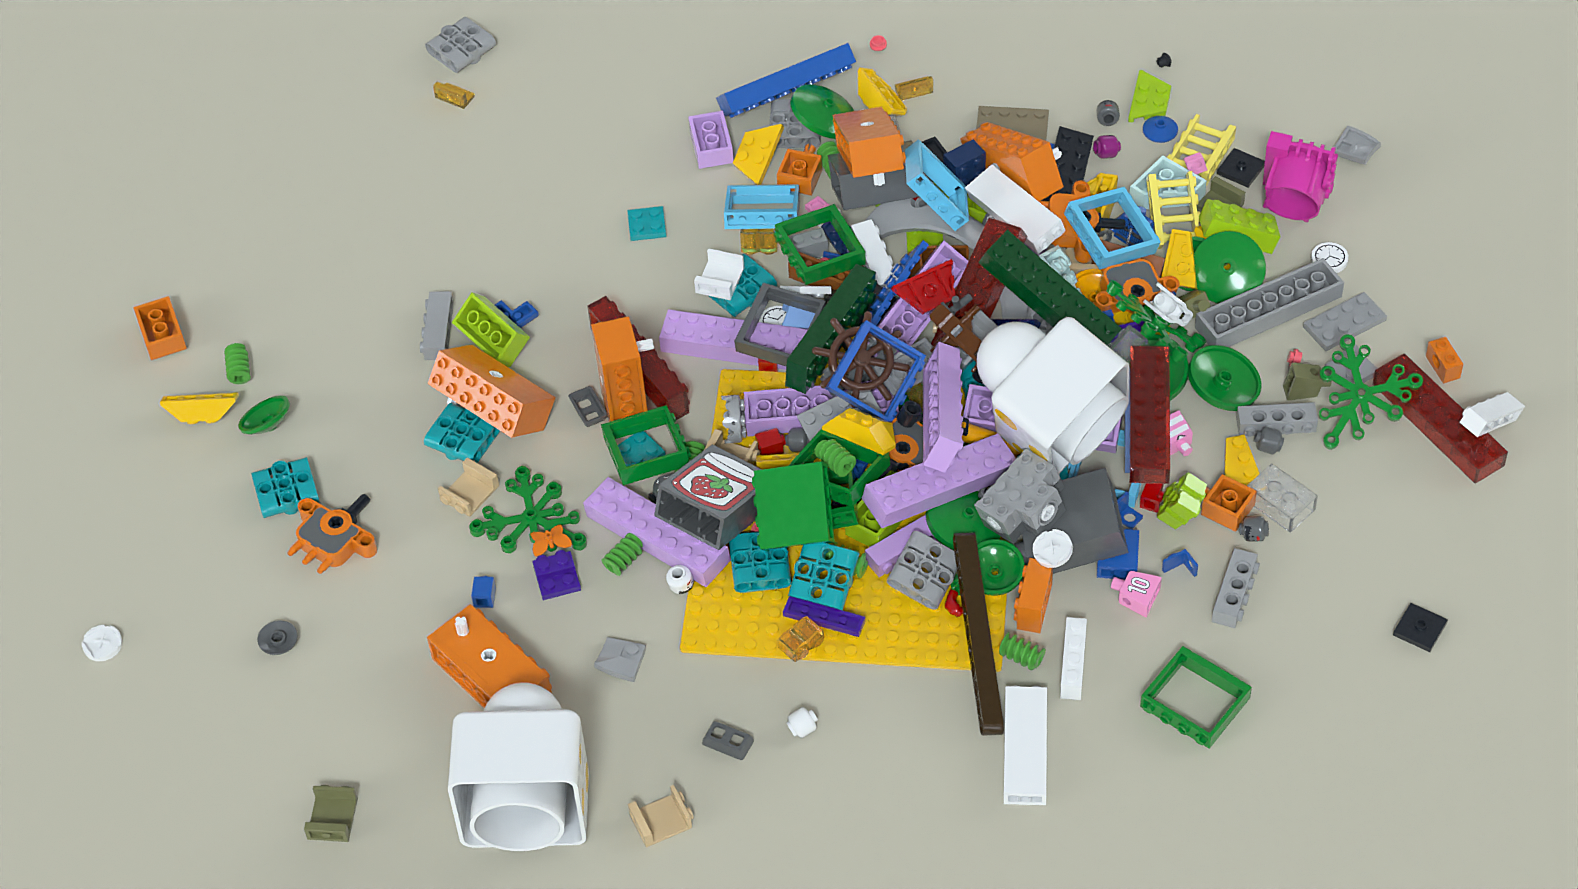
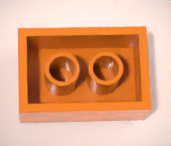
(160, 328)
(1033, 596)

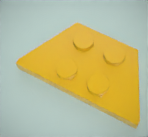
(757, 151)

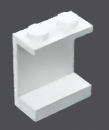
(720, 274)

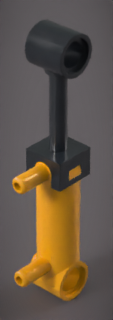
(912, 411)

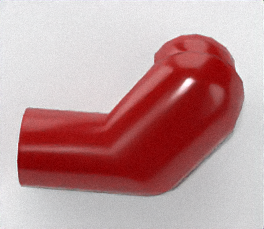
(951, 604)

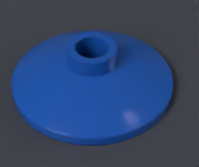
(1160, 129)

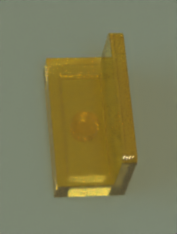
(914, 88)
(452, 94)

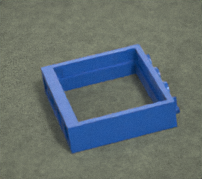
(908, 382)

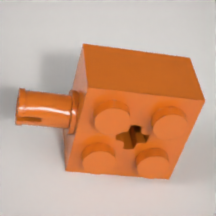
(801, 169)
(1228, 502)

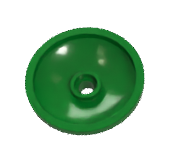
(264, 416)
(1003, 558)

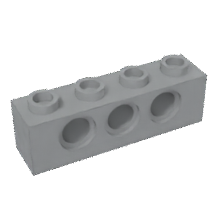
(1281, 417)
(1238, 575)

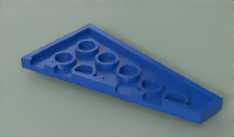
(899, 274)

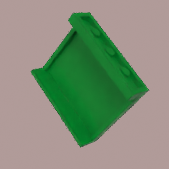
(793, 506)

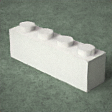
(875, 248)
(1491, 414)
(1073, 658)

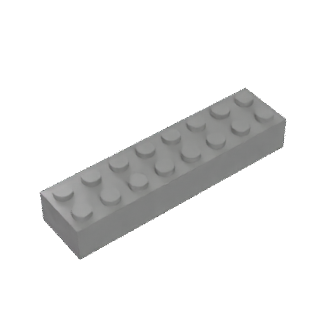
(1270, 304)

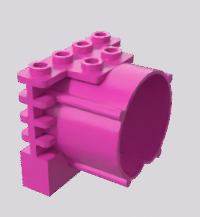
(1297, 176)

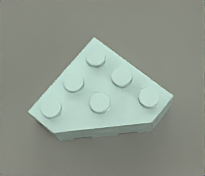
(1165, 170)
(1060, 263)

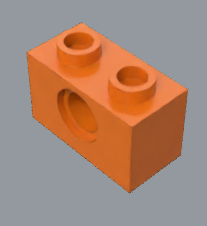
(1444, 360)

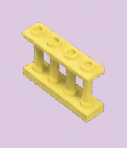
(1219, 148)
(1157, 202)

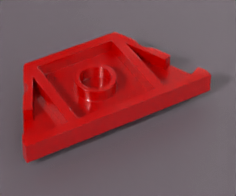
(928, 288)

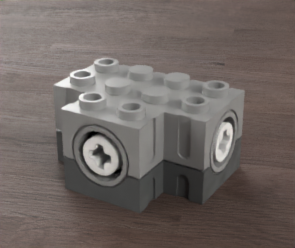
(1023, 498)

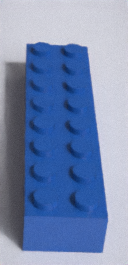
(787, 79)

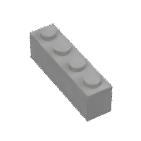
(437, 324)

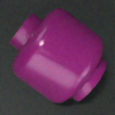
(1106, 146)

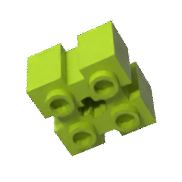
(1182, 501)

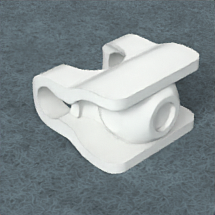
(1169, 307)

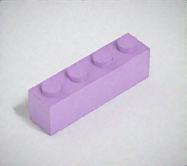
(885, 553)

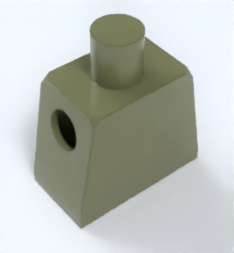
(1195, 301)
(1303, 381)

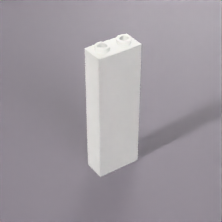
(1014, 206)
(1025, 745)

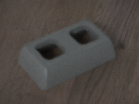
(596, 406)
(723, 745)

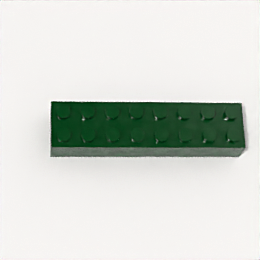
(1043, 287)
(847, 307)

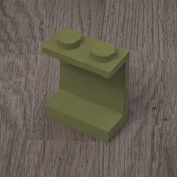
(1223, 192)
(332, 814)

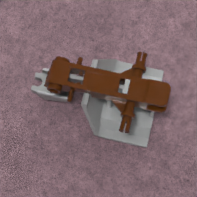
(963, 333)

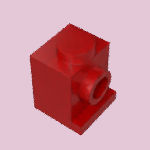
(1151, 497)

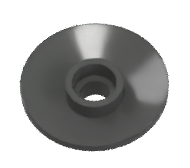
(274, 632)

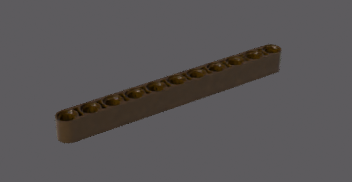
(978, 634)

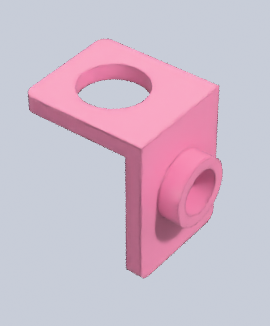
(1195, 163)

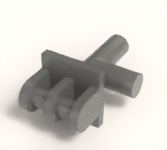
(958, 304)

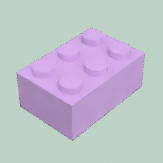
(711, 139)

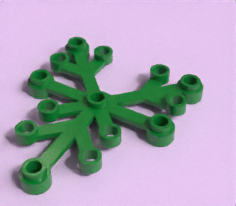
(1155, 324)
(1349, 411)
(498, 522)

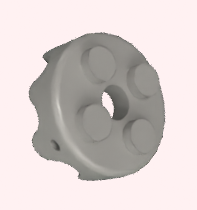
(734, 418)

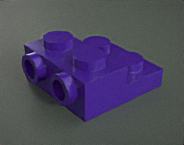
(556, 575)

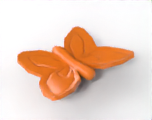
(554, 536)

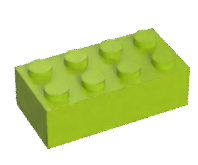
(1223, 217)
(490, 329)
(868, 529)

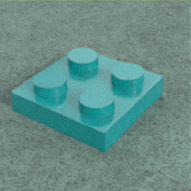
(646, 223)
(639, 448)

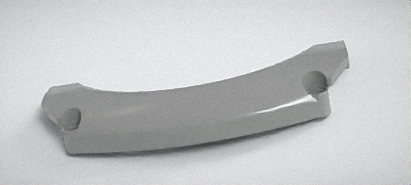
(918, 216)

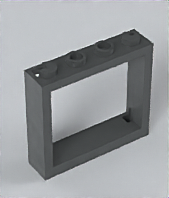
(780, 295)

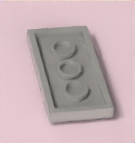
(1346, 318)
(896, 376)
(816, 417)

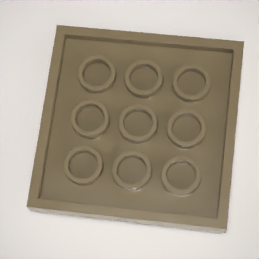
(1023, 120)

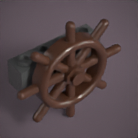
(862, 362)

